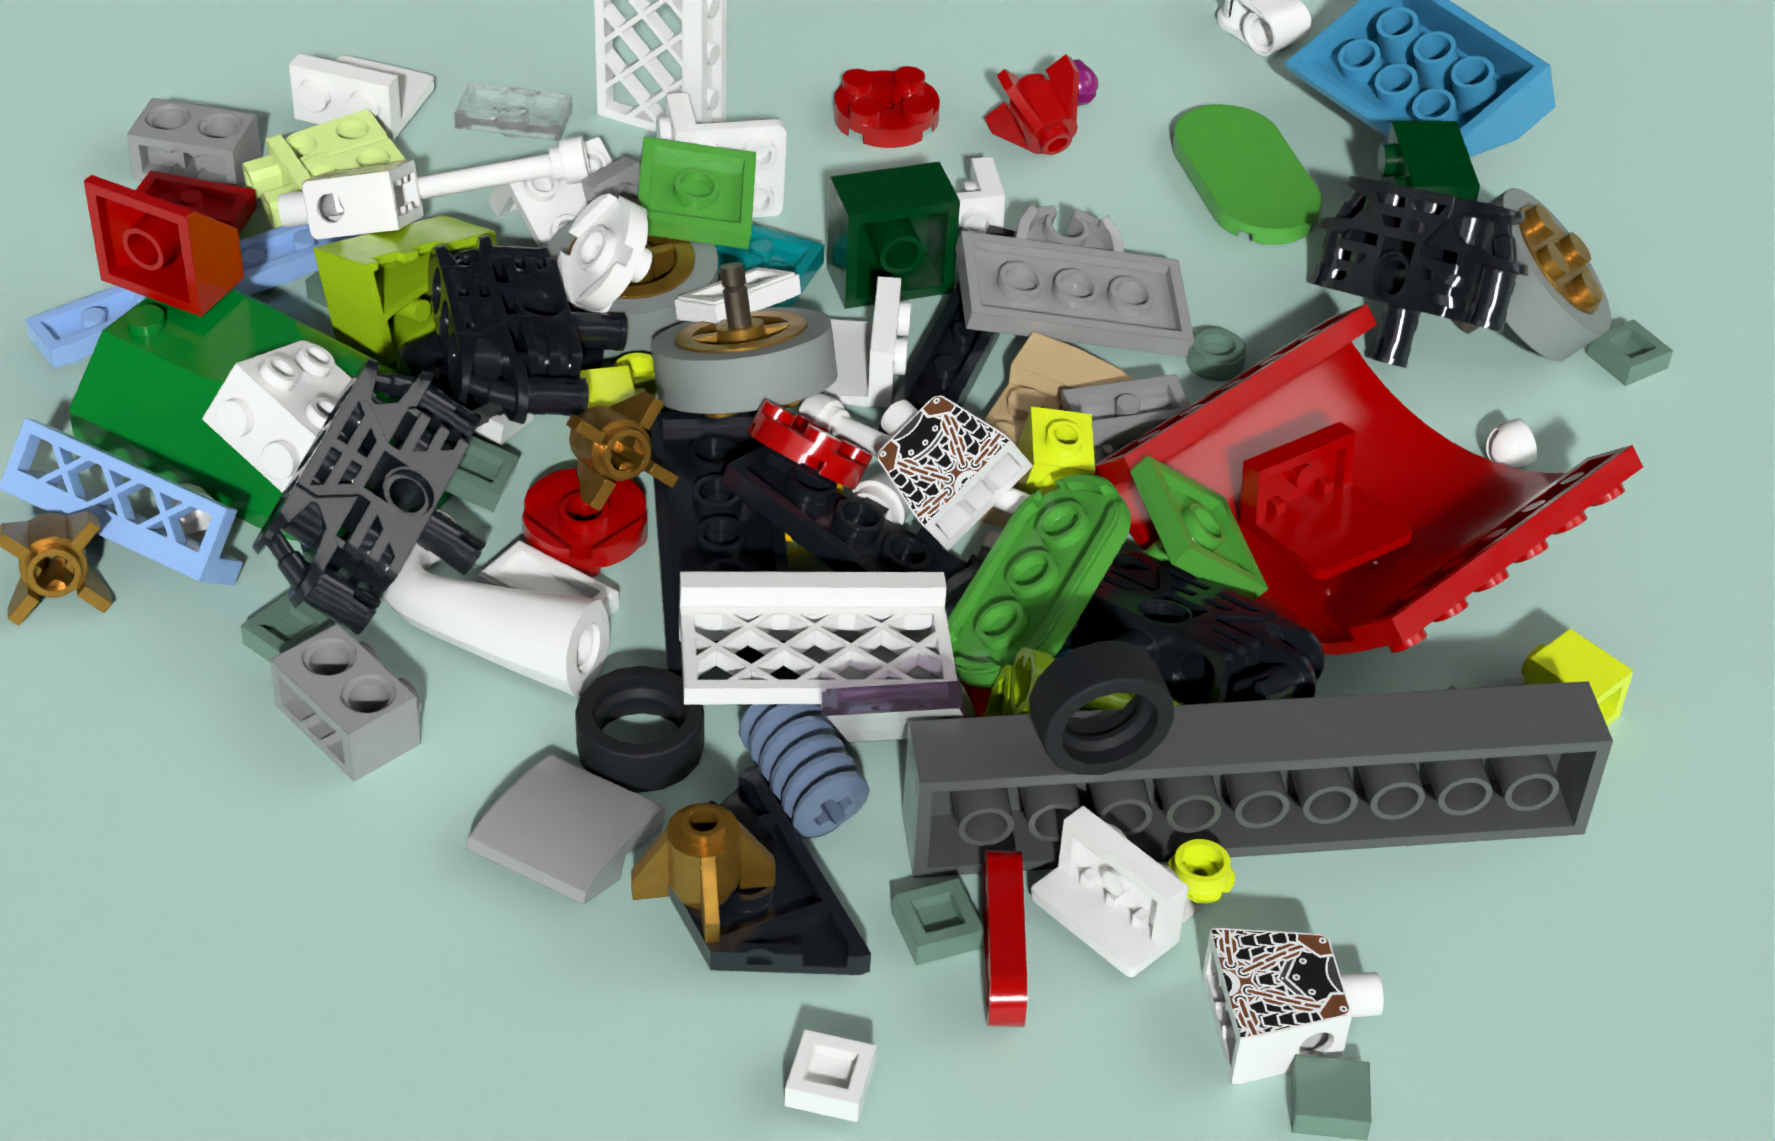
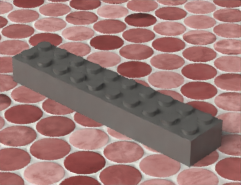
(1270, 777)

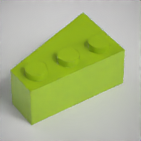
(377, 281)

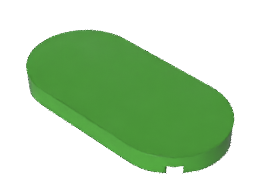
(1247, 173)
(1038, 576)

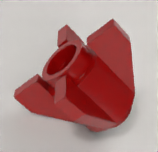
(1039, 110)

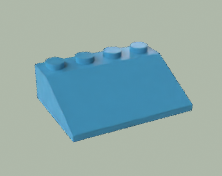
(1427, 65)

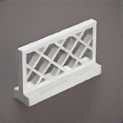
(700, 56)
(807, 612)

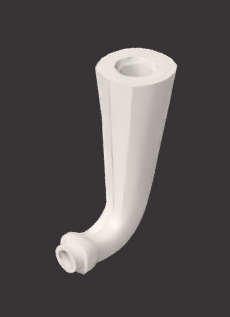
(528, 632)

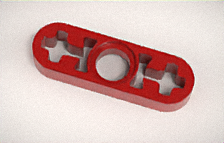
(1004, 939)

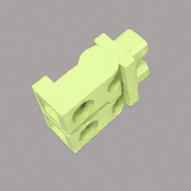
(324, 148)

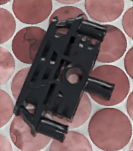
(1419, 257)
(512, 329)
(380, 523)
(1200, 634)

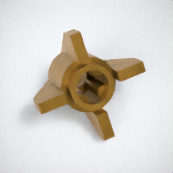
(615, 446)
(53, 561)
(702, 862)

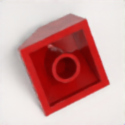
(162, 247)

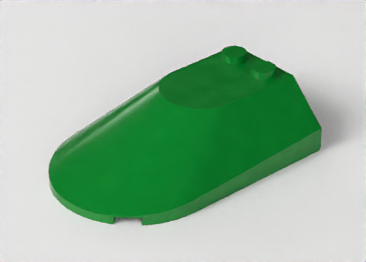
(160, 375)

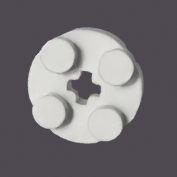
(606, 253)

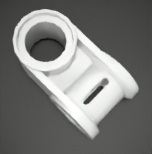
(1265, 23)

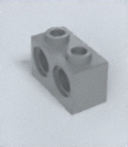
(193, 141)
(347, 701)

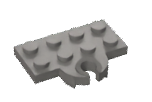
(1072, 286)

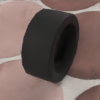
(1091, 674)
(638, 765)

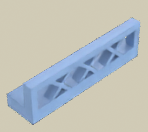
(157, 537)

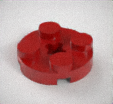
(886, 106)
(810, 444)
(589, 544)

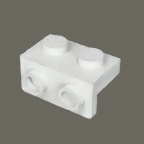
(1112, 894)

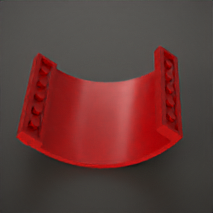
(1462, 508)

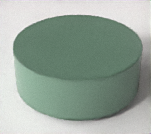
(1217, 355)

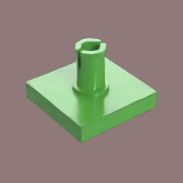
(697, 192)
(1196, 530)

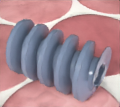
(804, 765)

